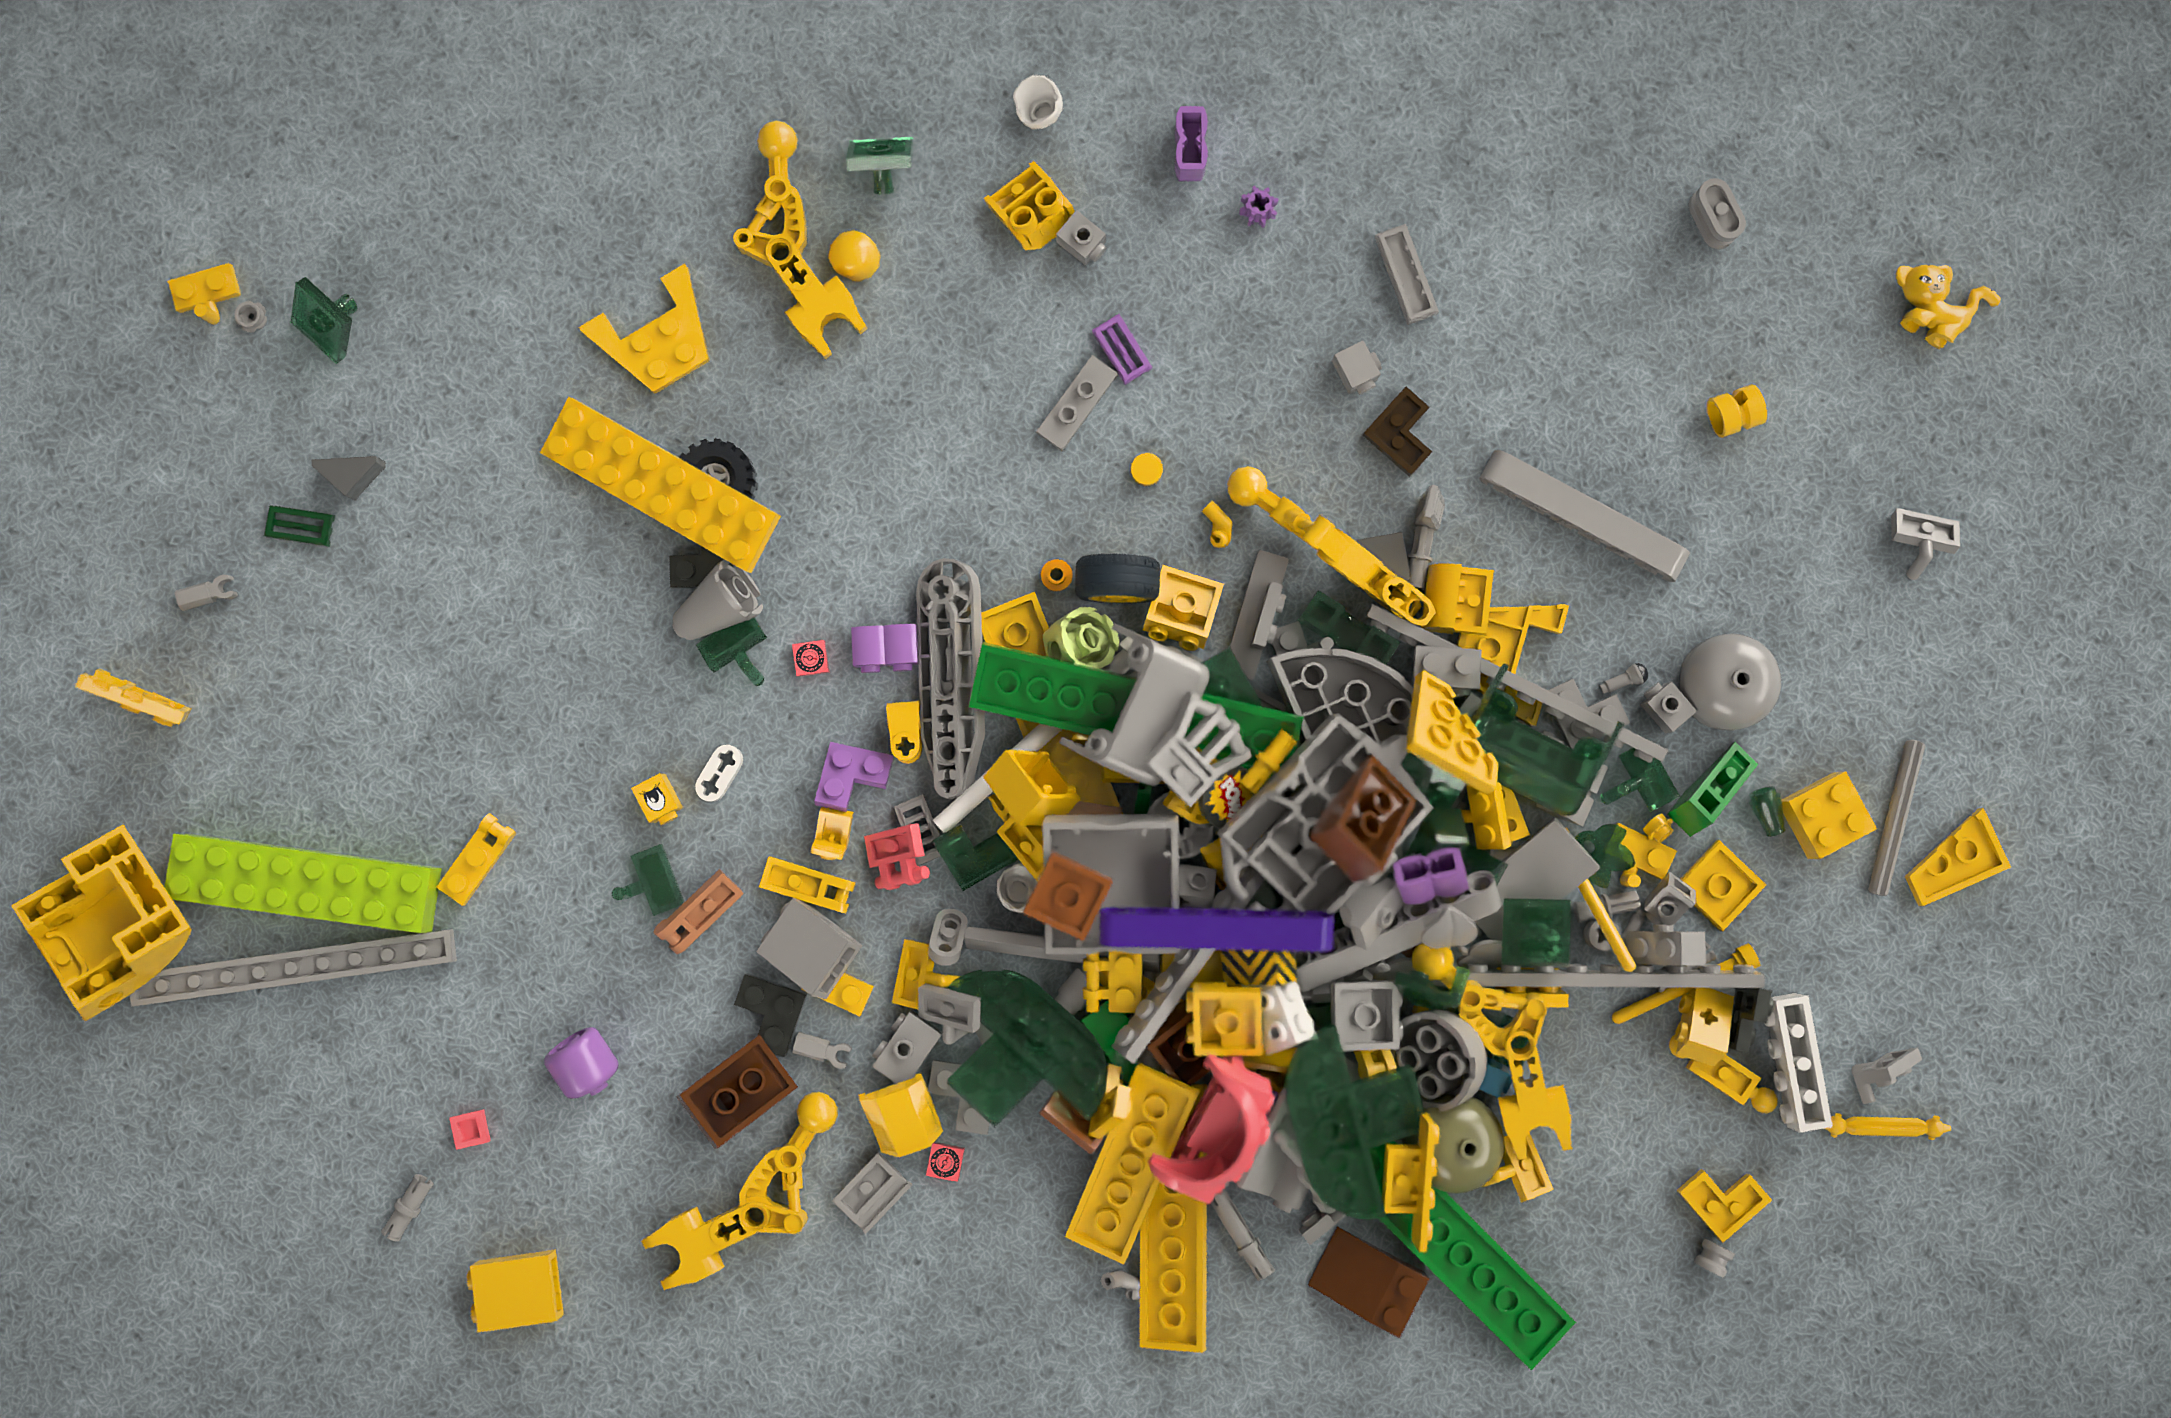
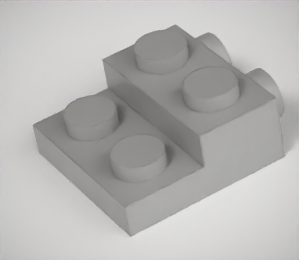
(1367, 1014)

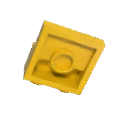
(1183, 608)
(1225, 1019)

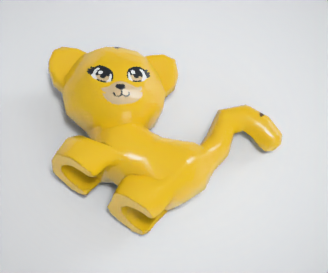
(1927, 289)

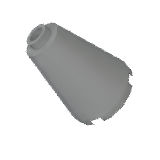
(718, 602)

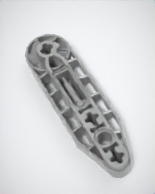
(949, 673)

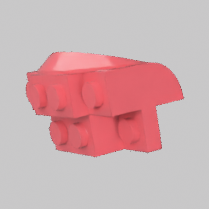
(1225, 1125)

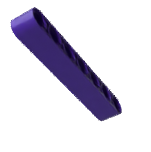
(1216, 929)

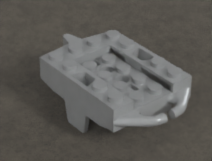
(1310, 877)

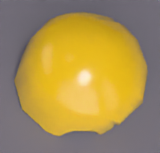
(854, 255)

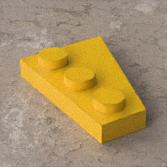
(1958, 861)

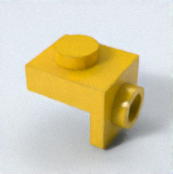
(832, 833)

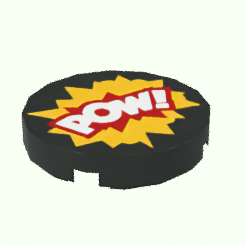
(1224, 797)

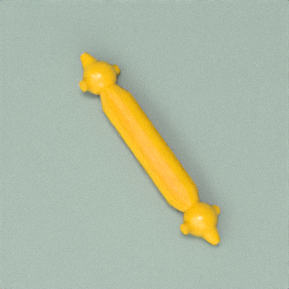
(1887, 1126)

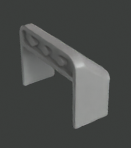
(1149, 709)

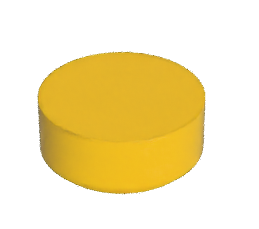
(1146, 469)

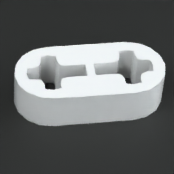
(712, 768)

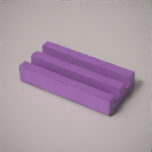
(1135, 372)

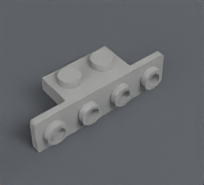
(1258, 610)

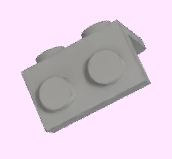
(1453, 666)

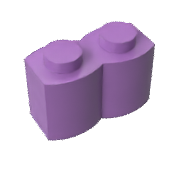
(1190, 143)
(885, 646)
(1435, 875)

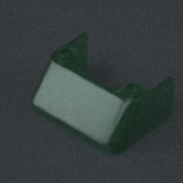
(1534, 762)

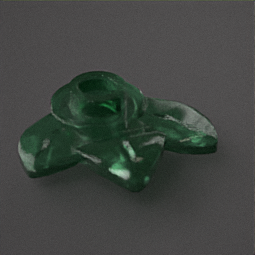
(1607, 852)

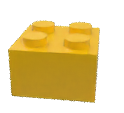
(1827, 815)

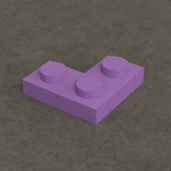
(850, 765)

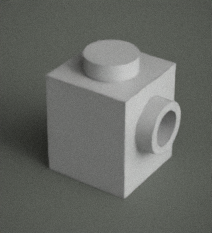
(1082, 238)
(1357, 368)
(1667, 706)

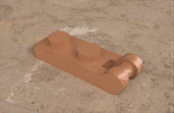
(699, 912)

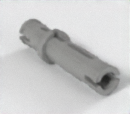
(1247, 1244)

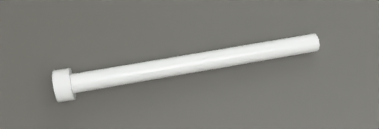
(1032, 742)

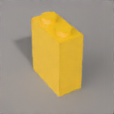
(515, 1291)

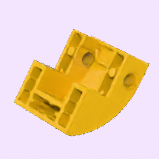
(104, 923)

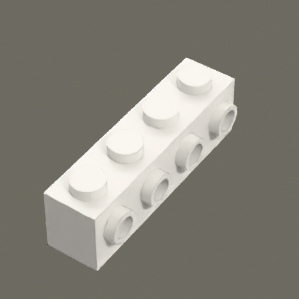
(1283, 1017)
(1797, 1064)

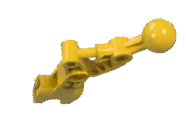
(816, 302)
(1249, 487)
(1533, 1102)
(700, 1240)

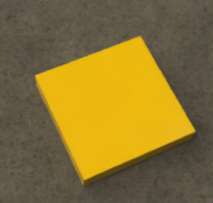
(1722, 885)

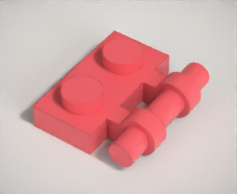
(895, 846)

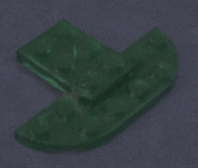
(1029, 1044)
(1343, 1119)

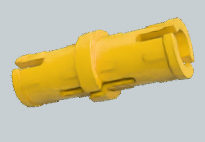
(1268, 762)

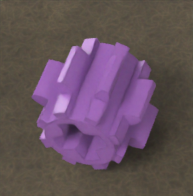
(1263, 199)

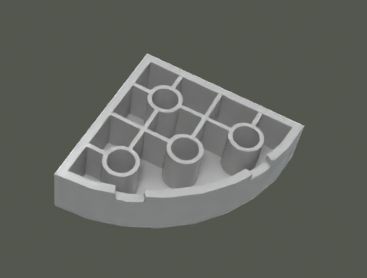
(1346, 684)

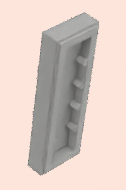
(1406, 274)
(1077, 403)

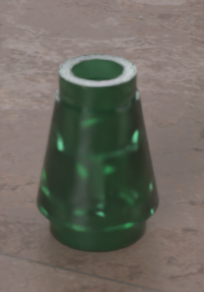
(1768, 809)

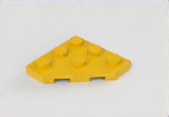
(1446, 736)

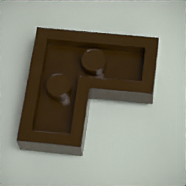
(1392, 434)

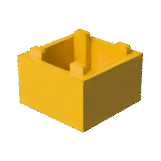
(1030, 786)

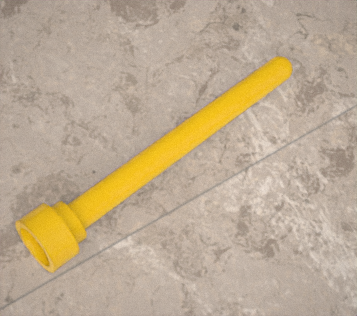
(1606, 925)
(1743, 956)

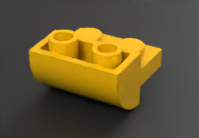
(1459, 598)

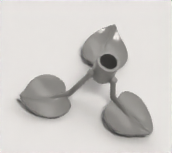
(1447, 930)

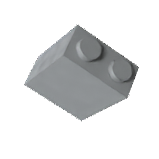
(808, 948)

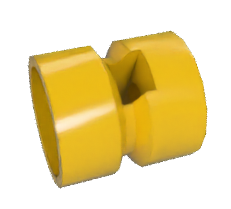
(1741, 409)

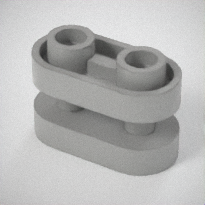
(1717, 213)

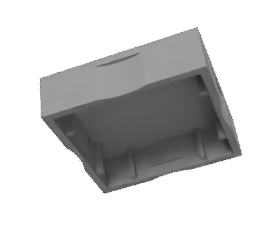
(1131, 850)

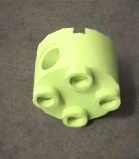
(1082, 638)

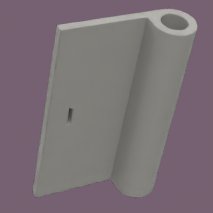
(1272, 1169)

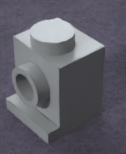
(1673, 892)

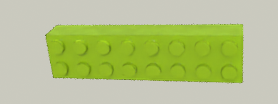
(302, 883)

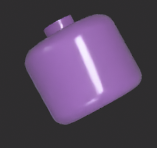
(581, 1063)

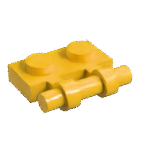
(1125, 981)

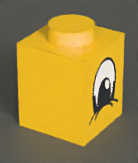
(657, 799)

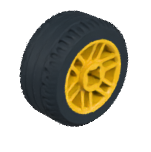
(1117, 578)

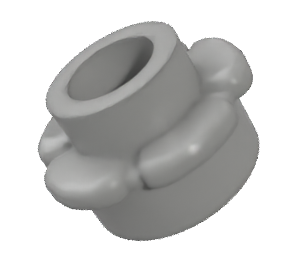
(243, 312)

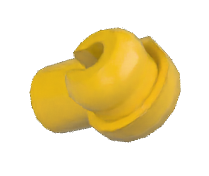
(1221, 527)

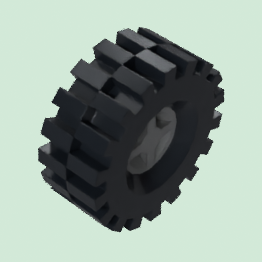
(724, 462)

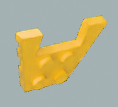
(663, 348)
(1505, 642)
(134, 698)

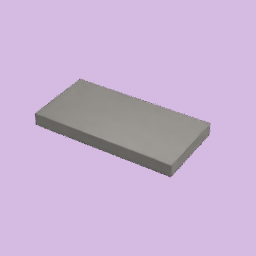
(1541, 868)

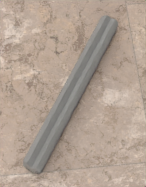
(1896, 818)

